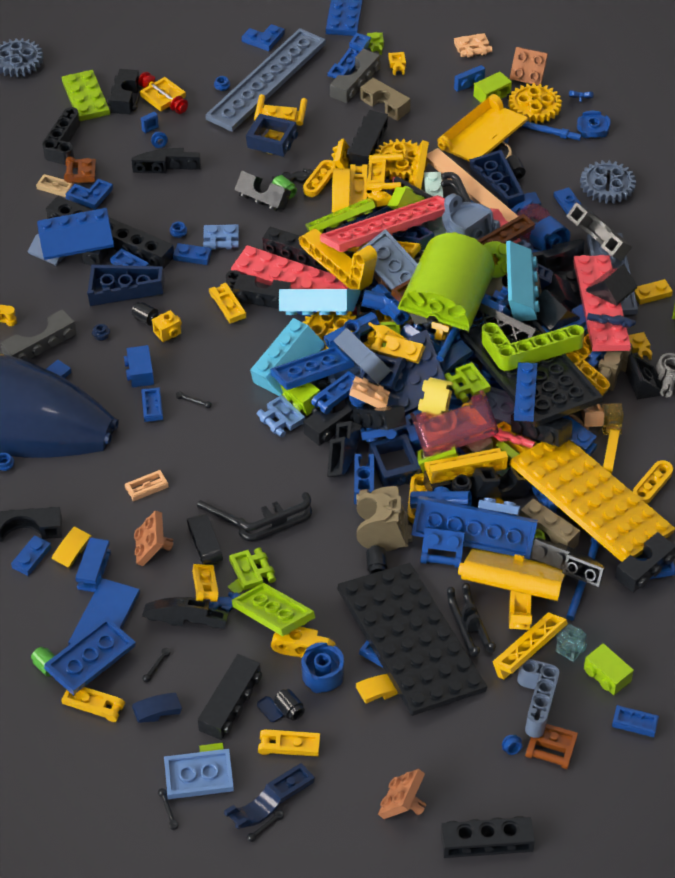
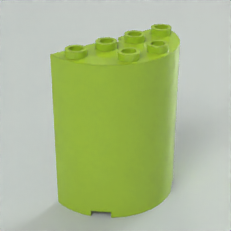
(449, 280)

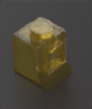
(612, 417)

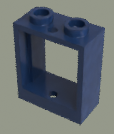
(263, 122)
(392, 476)

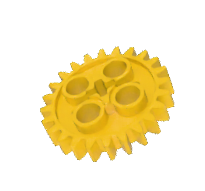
(535, 102)
(398, 168)
(327, 323)

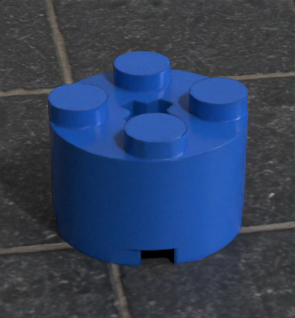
(548, 232)
(322, 667)

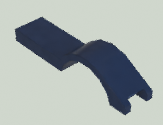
(271, 797)

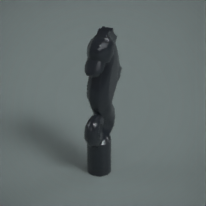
(299, 175)

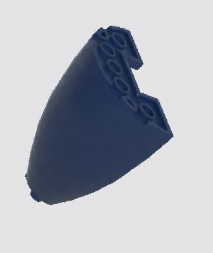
(48, 414)

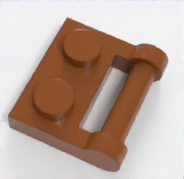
(86, 170)
(555, 739)

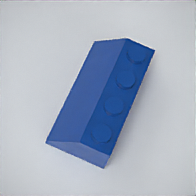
(75, 233)

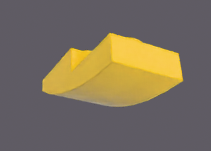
(71, 547)
(376, 687)

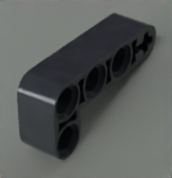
(56, 144)

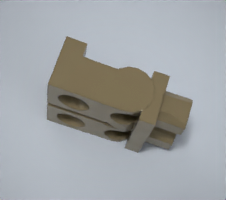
(612, 365)

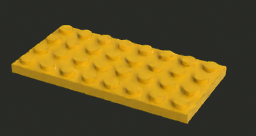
(591, 497)

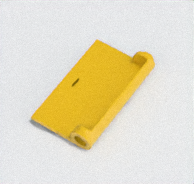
(481, 129)
(512, 573)

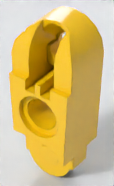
(297, 641)

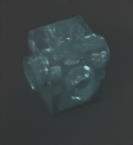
(571, 642)

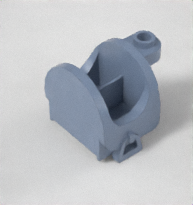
(467, 217)

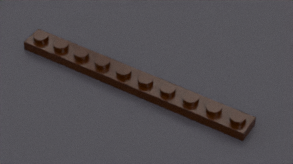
(509, 232)

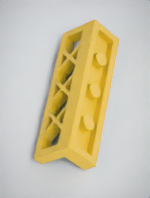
(449, 468)
(528, 644)

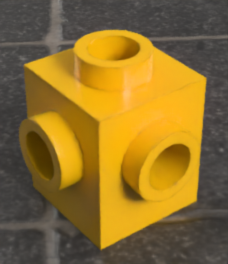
(167, 326)

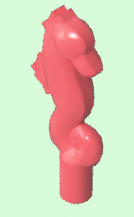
(518, 440)

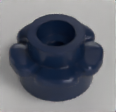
(101, 332)

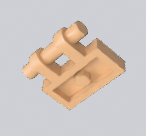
(472, 45)
(369, 392)

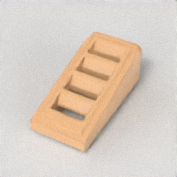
(593, 416)

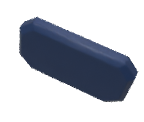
(269, 709)

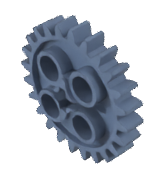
(19, 57)
(594, 181)

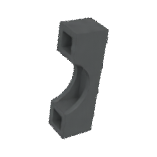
(346, 86)
(593, 225)
(59, 329)

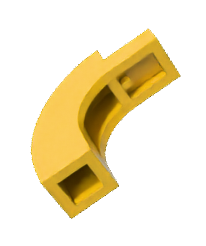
(340, 188)
(519, 611)

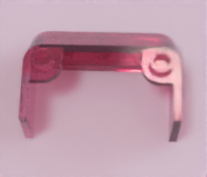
(456, 426)

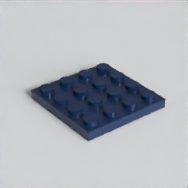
(410, 382)

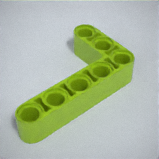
(532, 349)

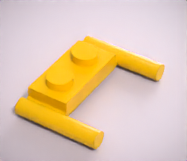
(286, 113)
(377, 171)

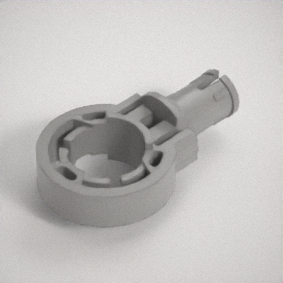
(668, 373)

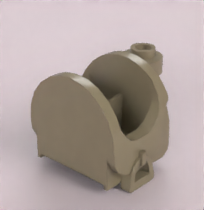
(384, 519)

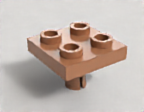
(528, 66)
(150, 538)
(402, 795)

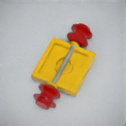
(162, 93)

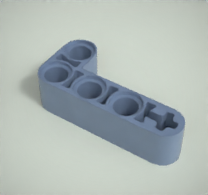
(362, 356)
(544, 680)

